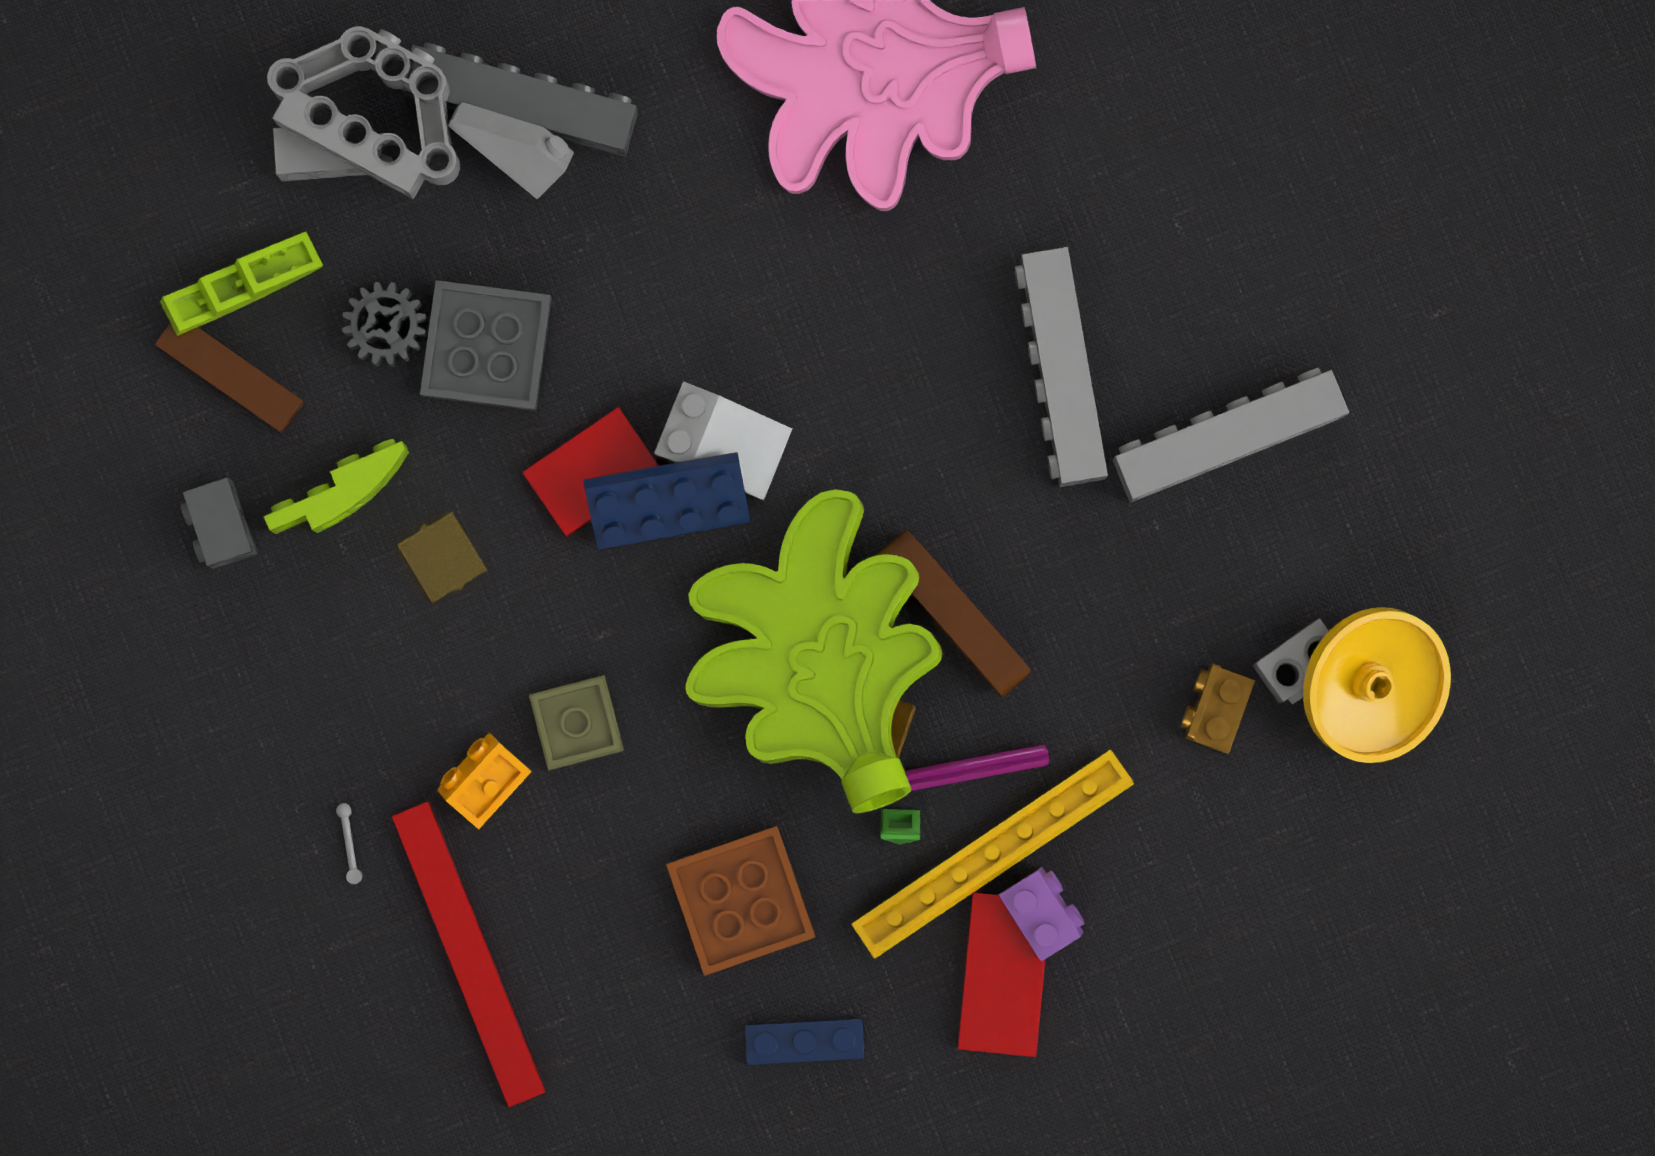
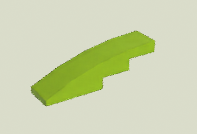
(241, 283)

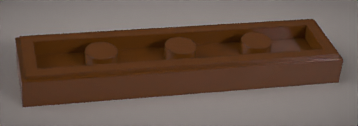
(232, 376)

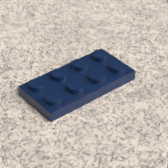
(667, 500)

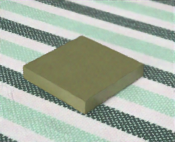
(576, 722)

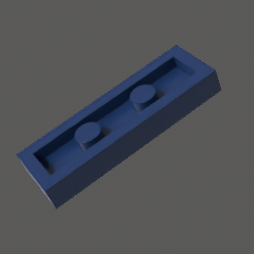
(804, 1041)

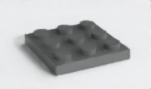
(485, 345)

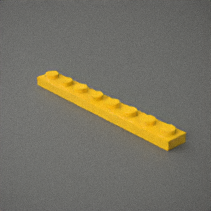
(992, 854)

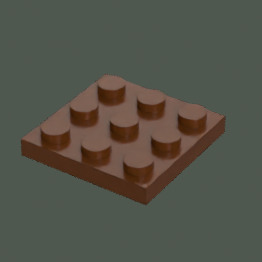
(740, 900)

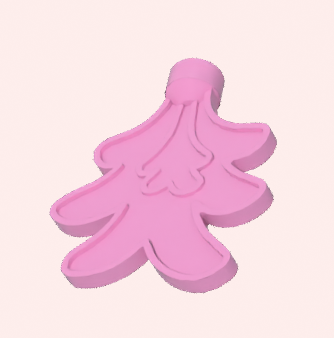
(872, 74)

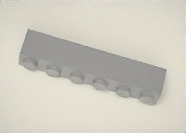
(1062, 367)
(1230, 435)

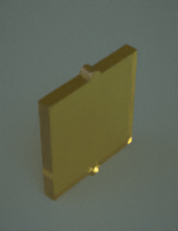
(442, 557)

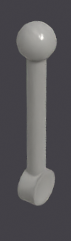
(353, 875)

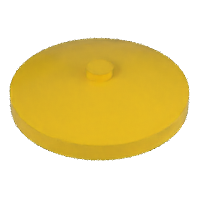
(1376, 685)

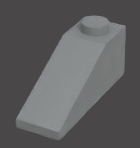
(517, 147)
(303, 161)

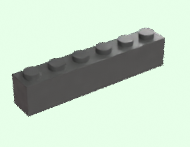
(564, 111)

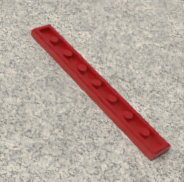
(469, 954)

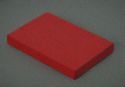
(598, 451)

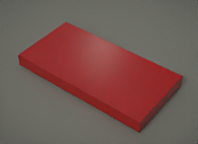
(999, 983)

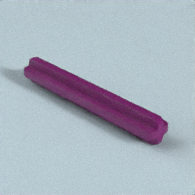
(978, 767)

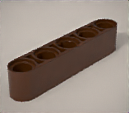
(960, 618)

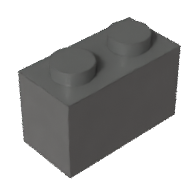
(218, 523)

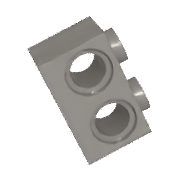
(1294, 654)

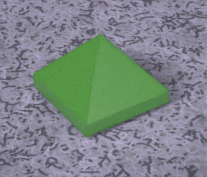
(900, 825)

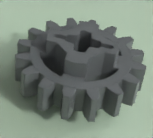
(400, 316)

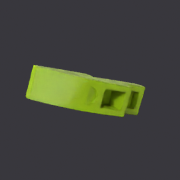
(355, 483)

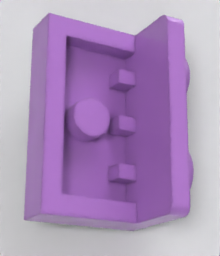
(1043, 913)

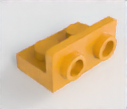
(483, 780)

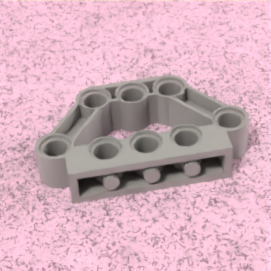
(335, 62)

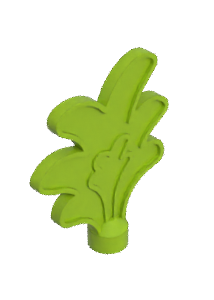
(822, 653)

